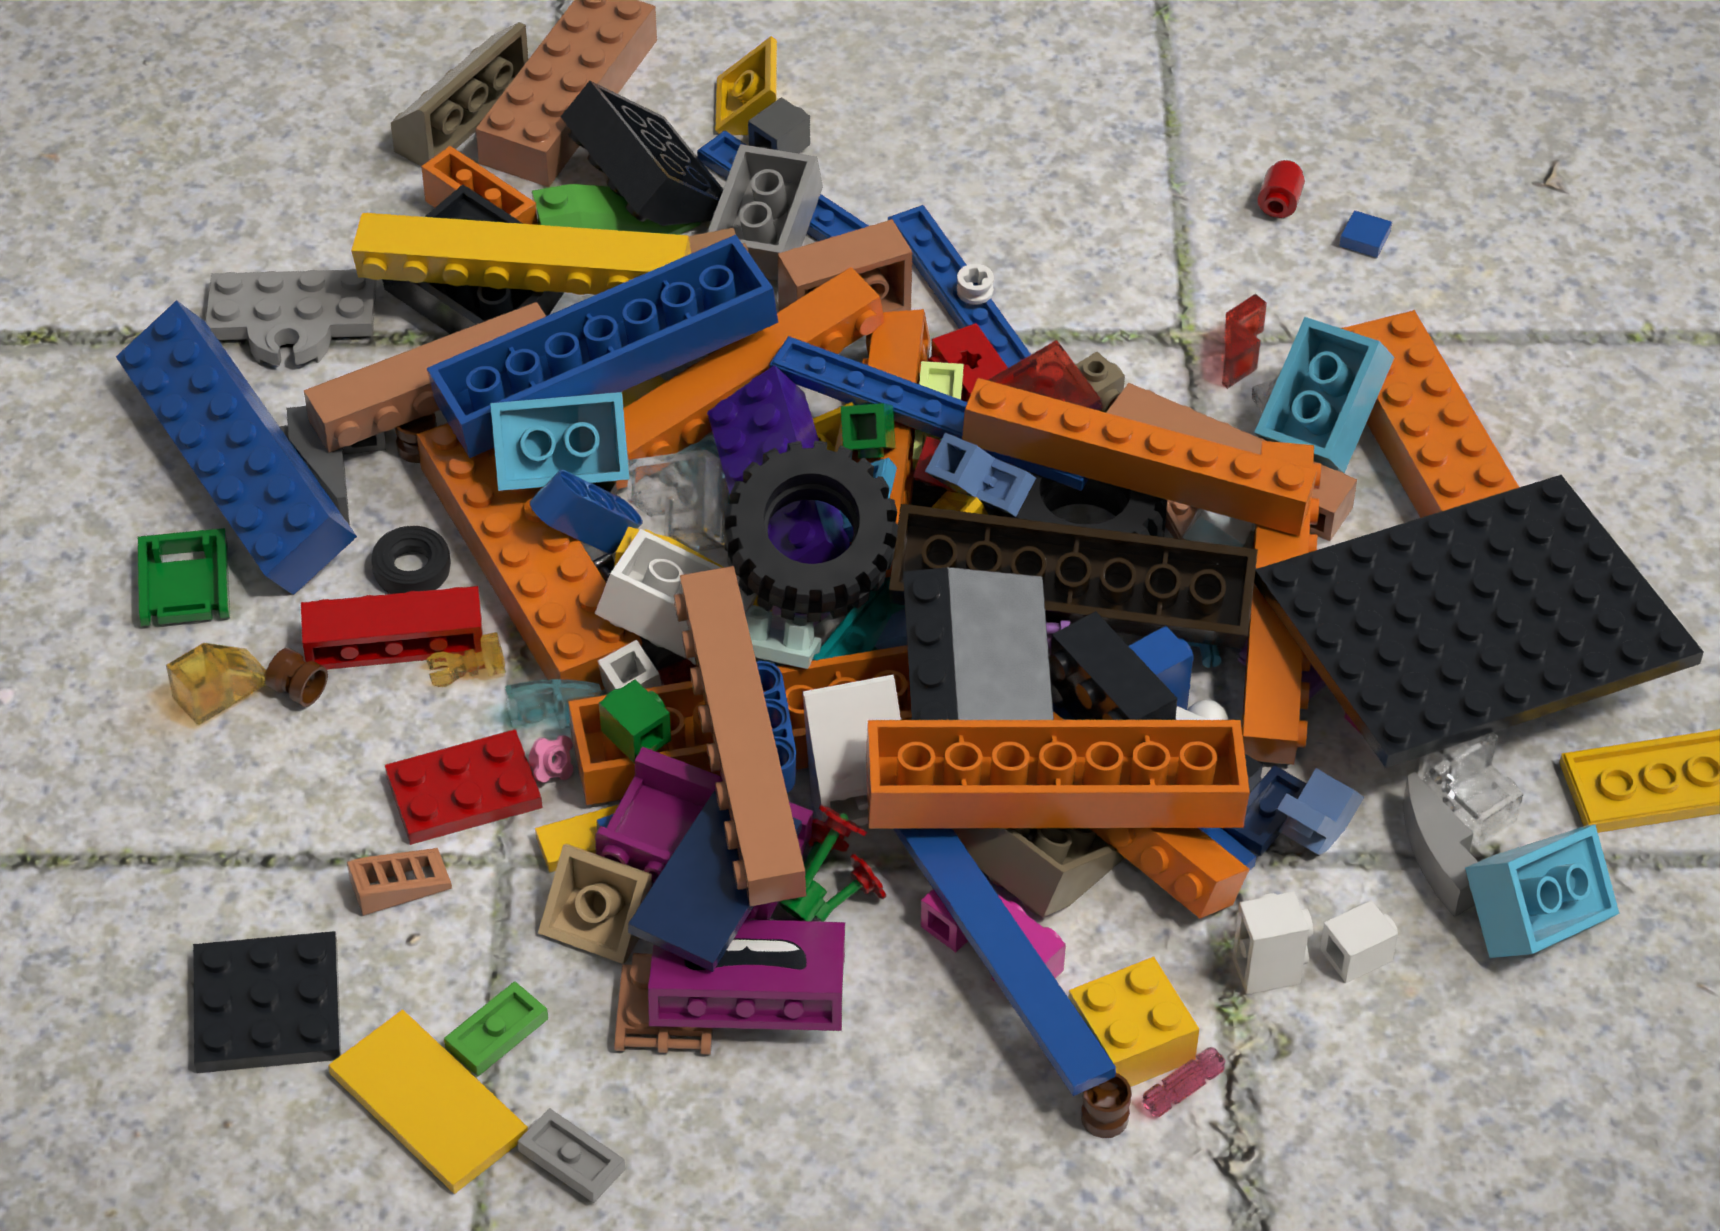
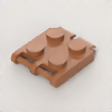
(634, 1015)

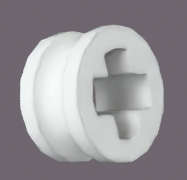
(975, 274)

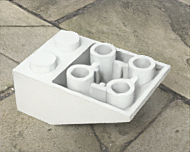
(837, 741)

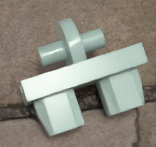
(782, 647)

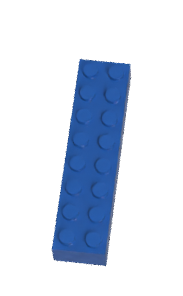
(609, 339)
(236, 448)

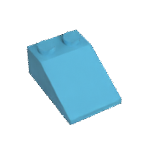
(558, 434)
(1542, 892)

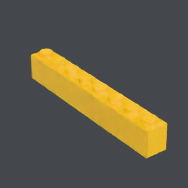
(507, 253)

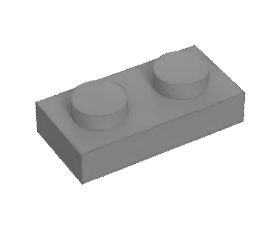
(571, 1155)

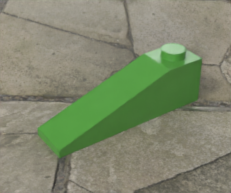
(594, 209)

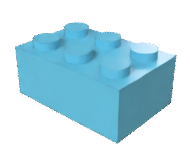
(1325, 392)

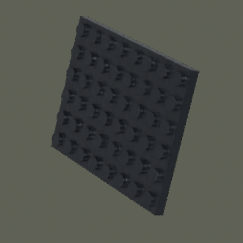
(1475, 619)

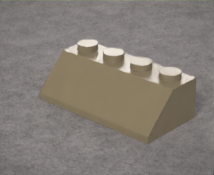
(461, 99)

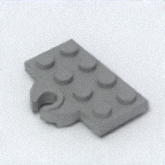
(290, 309)

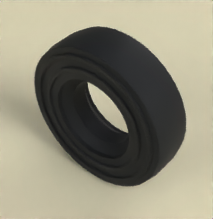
(406, 540)

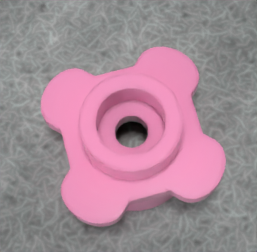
(541, 758)

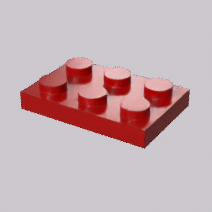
(463, 786)

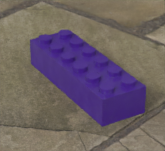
(766, 417)

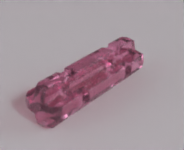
(1183, 1082)

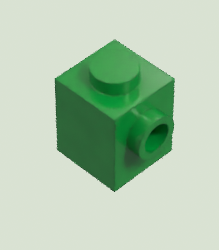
(868, 429)
(635, 719)

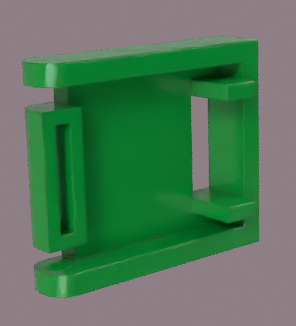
(183, 588)

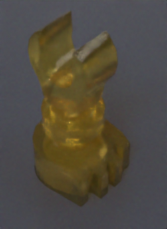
(457, 666)

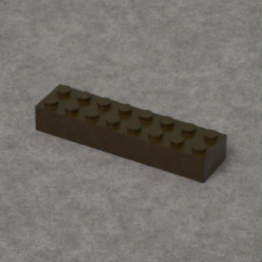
(1125, 577)

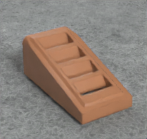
(385, 894)

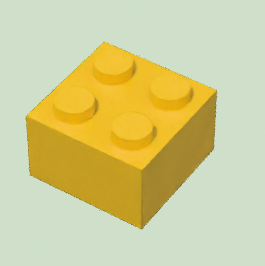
(1138, 1020)

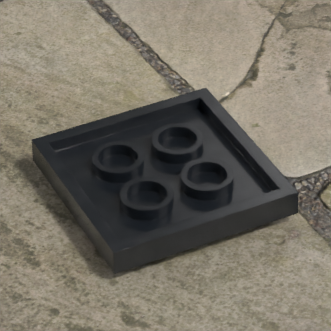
(266, 1002)

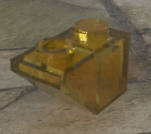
(213, 679)

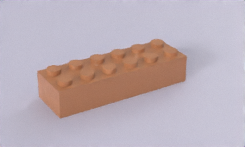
(588, 43)

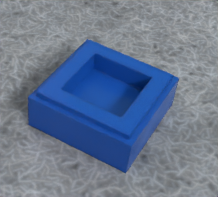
(1365, 234)

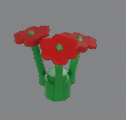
(825, 838)

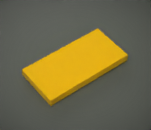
(1645, 781)
(428, 1101)

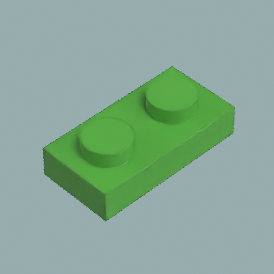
(496, 1028)

